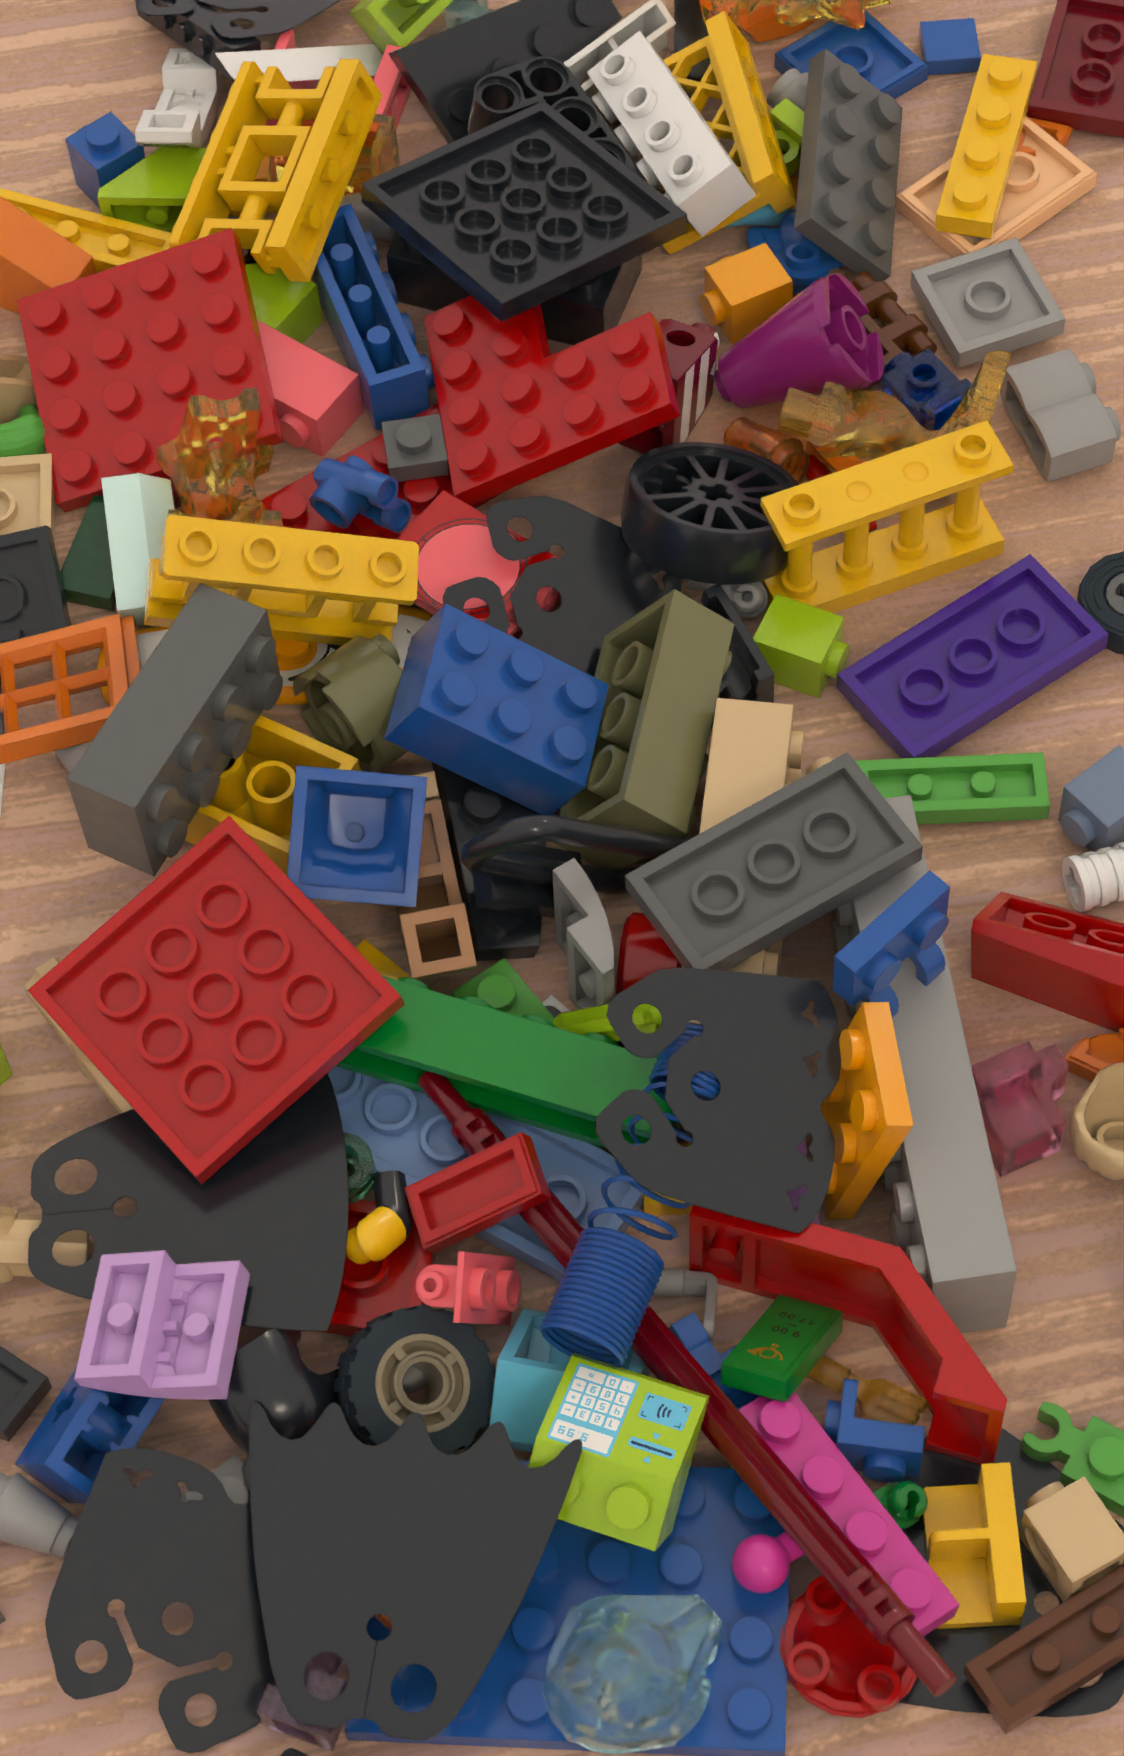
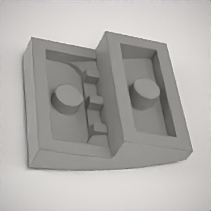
(583, 936)

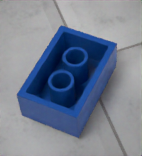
(497, 711)

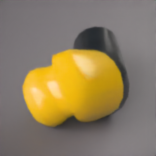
(386, 1225)

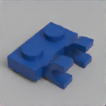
(901, 931)

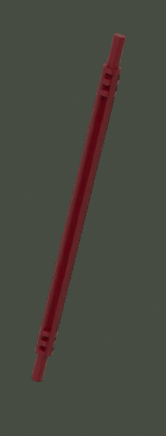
(728, 1429)

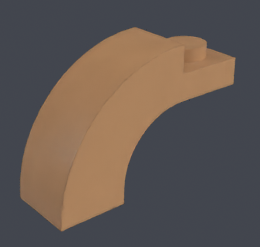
(438, 928)

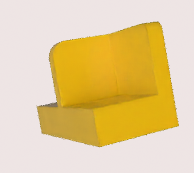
(977, 1548)

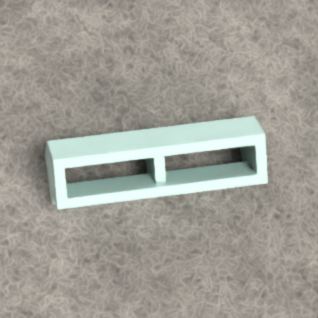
(135, 525)

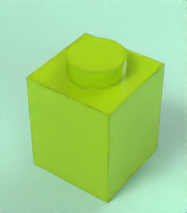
(802, 645)

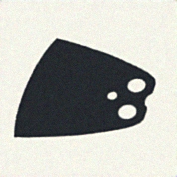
(269, 1206)

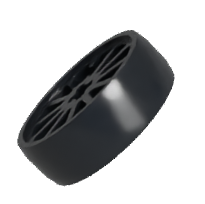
(700, 512)

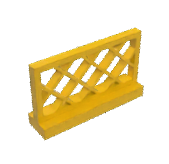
(746, 112)

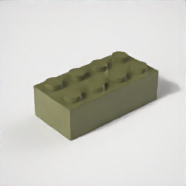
(654, 722)

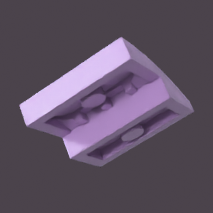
(163, 1326)

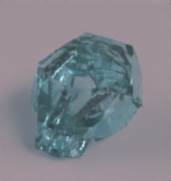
(631, 1671)

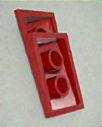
(1052, 957)

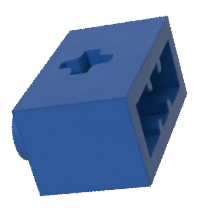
(78, 1434)

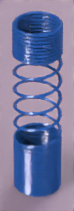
(609, 1270)

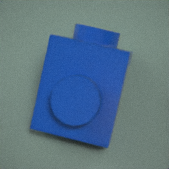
(878, 1448)

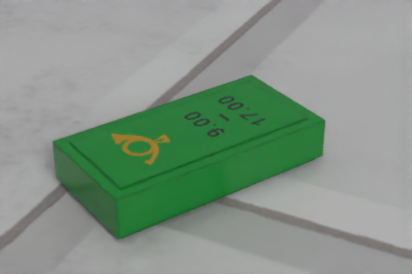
(781, 1348)

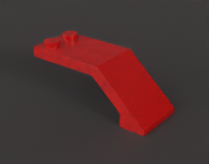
(873, 1288)

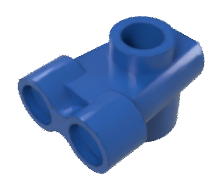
(358, 489)

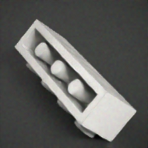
(669, 133)

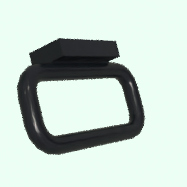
(520, 875)

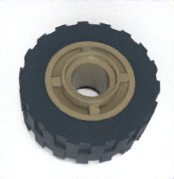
(447, 1355)

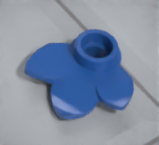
(795, 252)

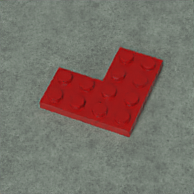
(524, 412)

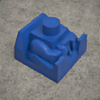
(356, 835)

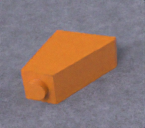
(35, 257)

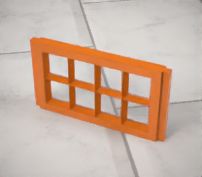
(122, 666)

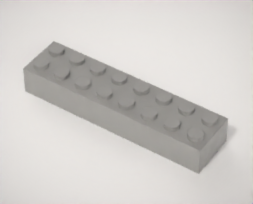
(943, 1171)

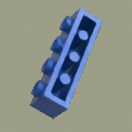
(368, 325)

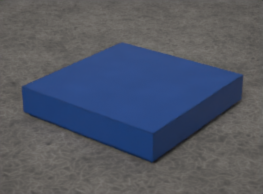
(870, 50)

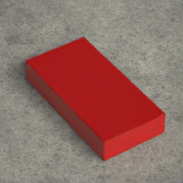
(477, 1192)

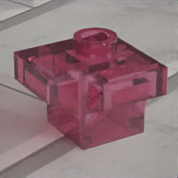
(1019, 1105)

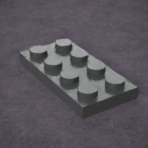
(848, 167)
(773, 867)

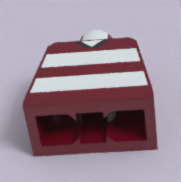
(692, 367)

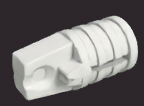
(1094, 877)

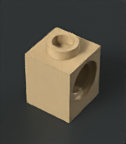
(1071, 1536)

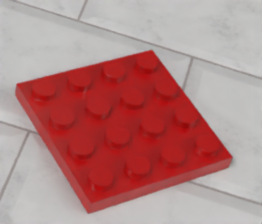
(130, 349)
(216, 998)

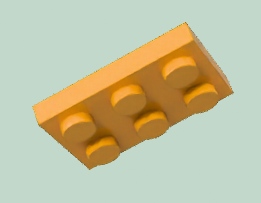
(866, 1109)

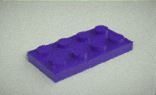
(972, 661)

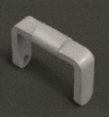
(691, 1283)

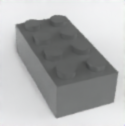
(176, 730)

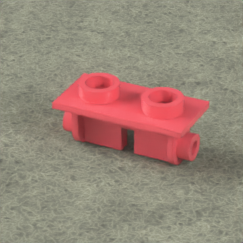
(478, 1288)

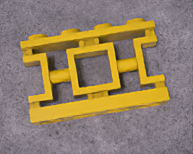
(313, 176)
(307, 580)

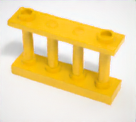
(900, 554)

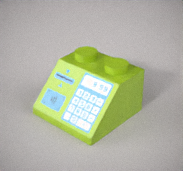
(633, 1453)

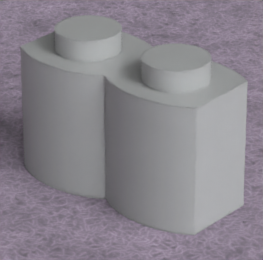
(1059, 414)

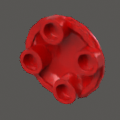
(837, 1658)

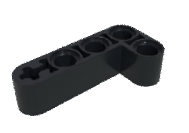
(536, 81)

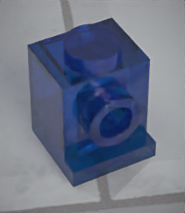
(924, 387)

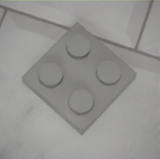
(987, 302)

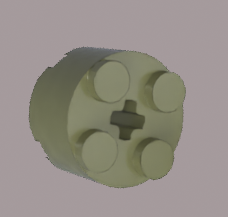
(353, 700)

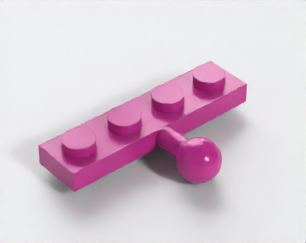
(810, 1454)

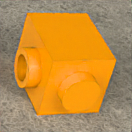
(744, 291)

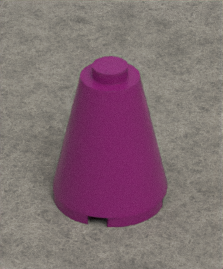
(802, 347)

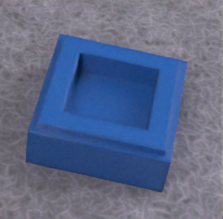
(950, 46)

